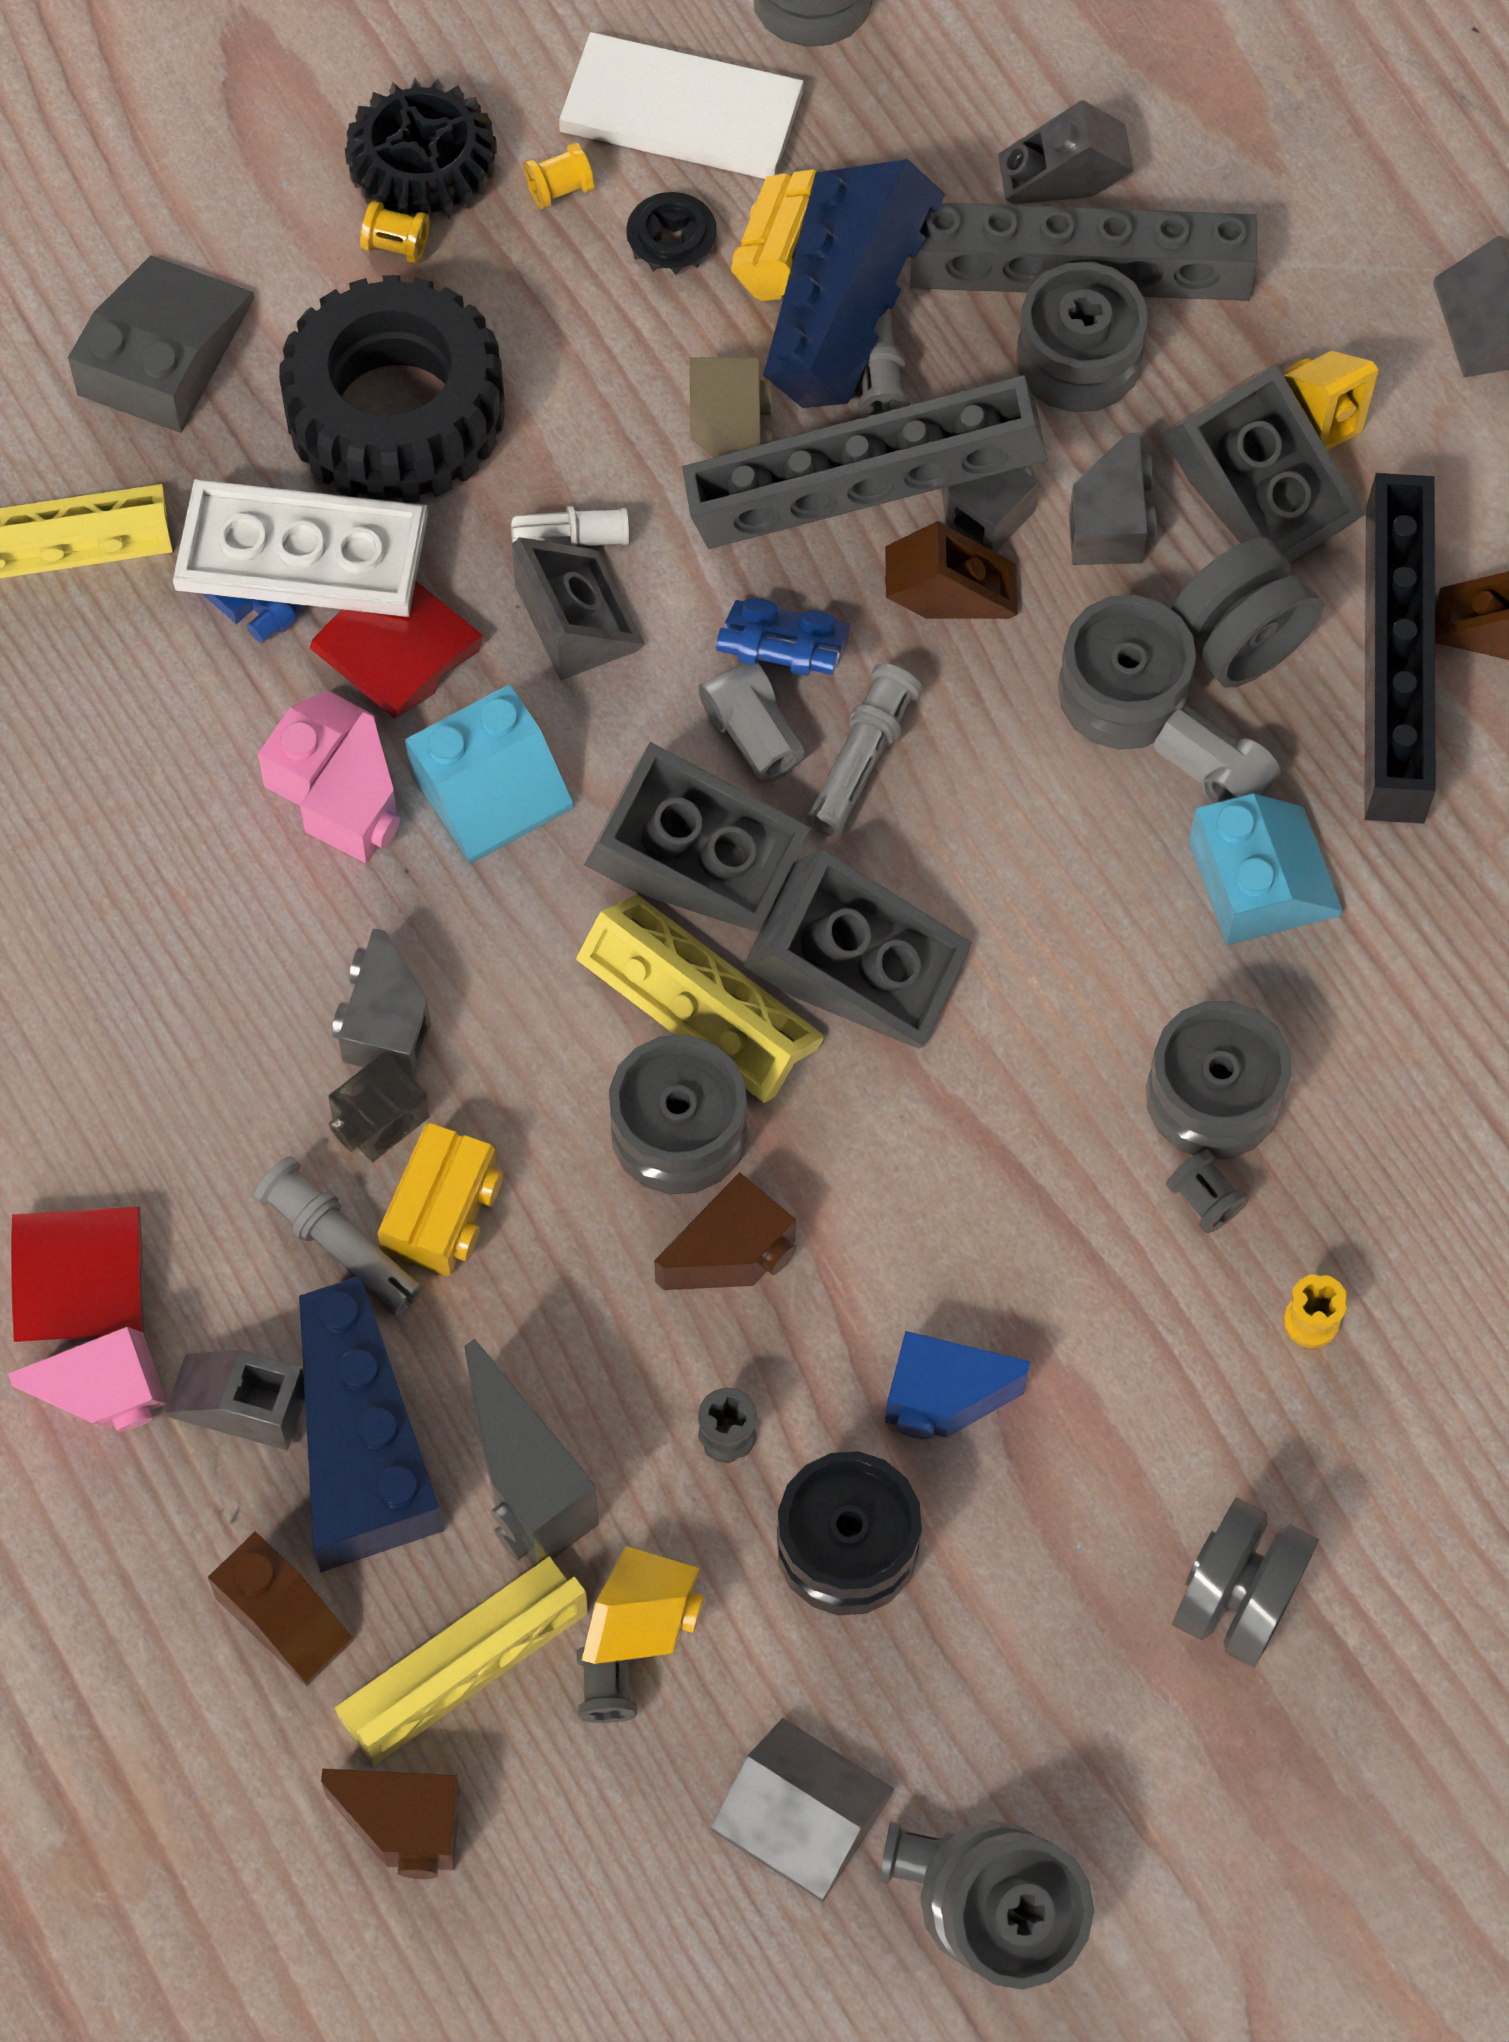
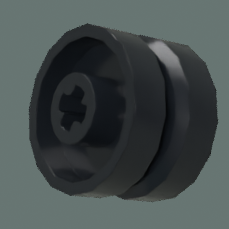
(819, 1511)

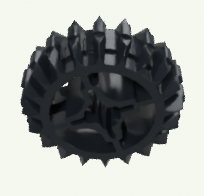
(421, 149)

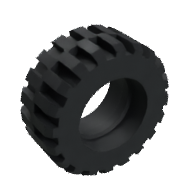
(387, 327)

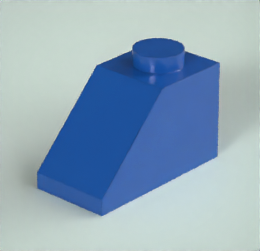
(949, 1386)

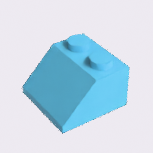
(488, 773)
(1261, 867)

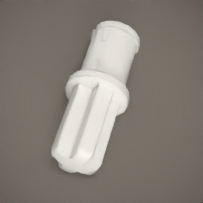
(574, 527)

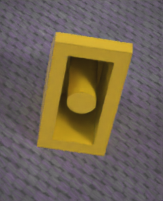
(1334, 394)
(643, 1608)

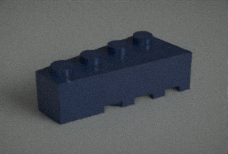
(845, 275)
(361, 1447)

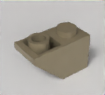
(728, 404)

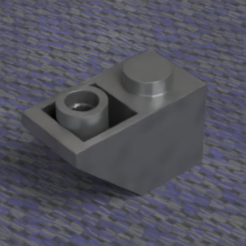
(1067, 157)
(991, 506)
(1109, 507)
(384, 1009)
(239, 1395)

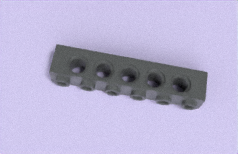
(1158, 250)
(865, 462)

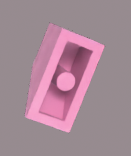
(305, 743)
(354, 796)
(99, 1381)

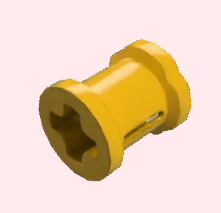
(558, 175)
(394, 232)
(1315, 1329)

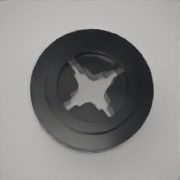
(675, 212)

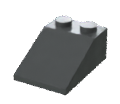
(157, 342)
(1264, 466)
(696, 842)
(857, 950)
(535, 1483)

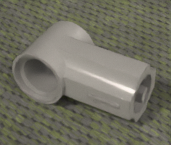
(747, 709)
(1214, 758)

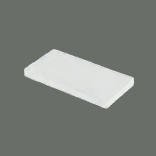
(681, 106)
(301, 547)

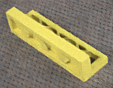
(83, 531)
(696, 997)
(462, 1660)

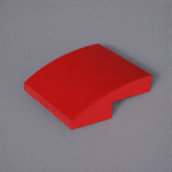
(397, 656)
(76, 1273)

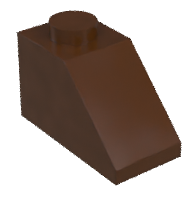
(949, 576)
(1475, 615)
(729, 1242)
(279, 1608)
(400, 1815)

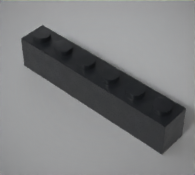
(1400, 649)

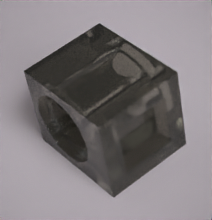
(377, 1107)

